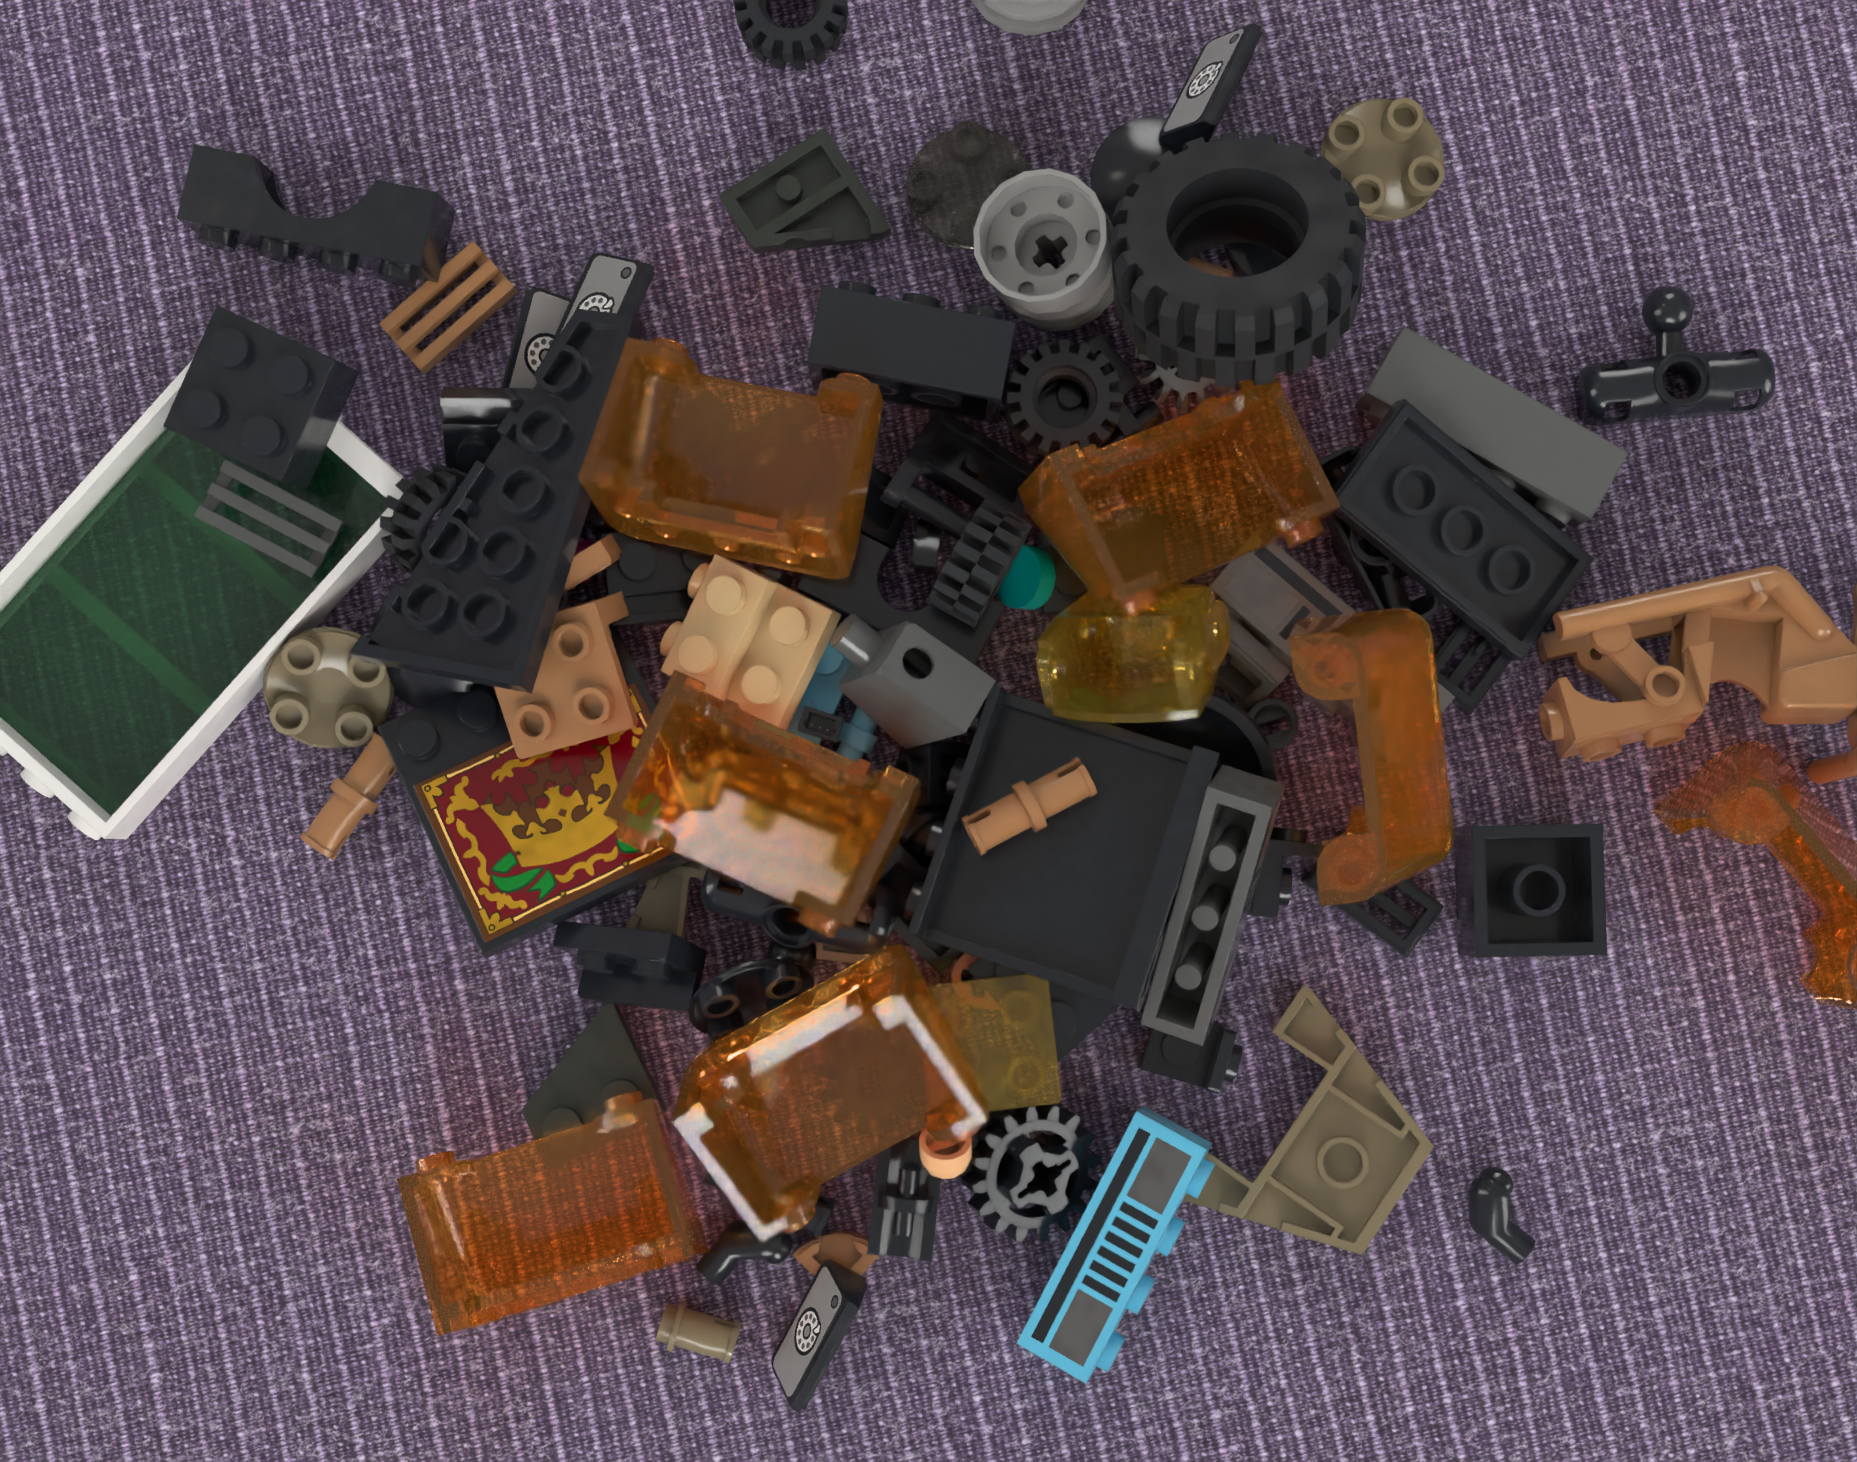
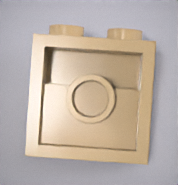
(749, 639)

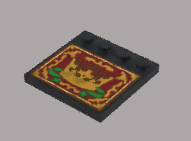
(516, 833)

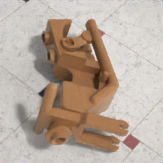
(1733, 628)

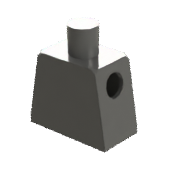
(909, 681)

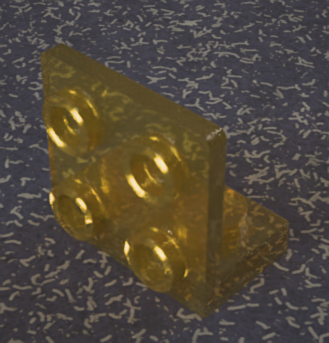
(1005, 1036)

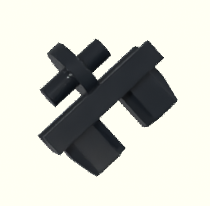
(903, 1204)

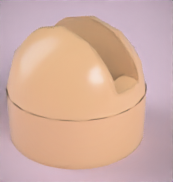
(944, 1158)

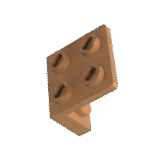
(578, 684)

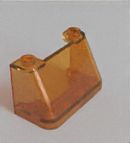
(733, 462)
(1181, 497)
(1391, 674)
(1759, 799)
(761, 805)
(826, 1089)
(550, 1217)

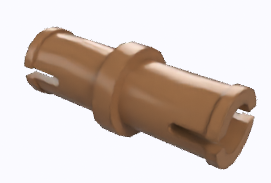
(351, 799)
(1029, 805)

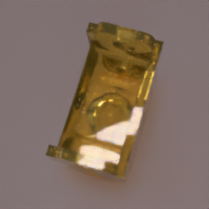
(1134, 667)

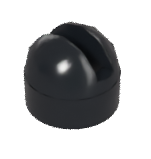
(1272, 712)

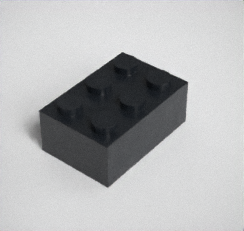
(913, 349)

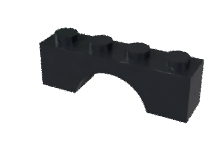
(390, 230)

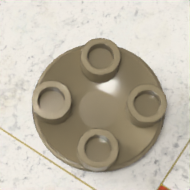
(1386, 156)
(324, 692)

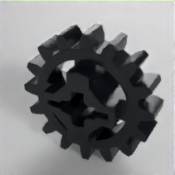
(1031, 1170)

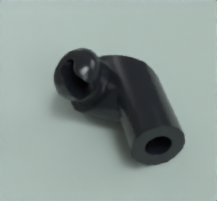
(1491, 1214)
(740, 1243)

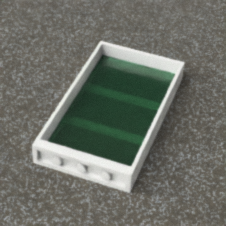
(150, 630)

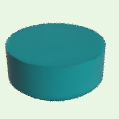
(1028, 580)

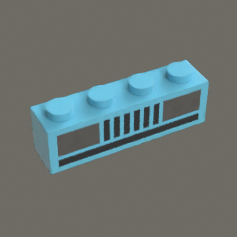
(1115, 1243)

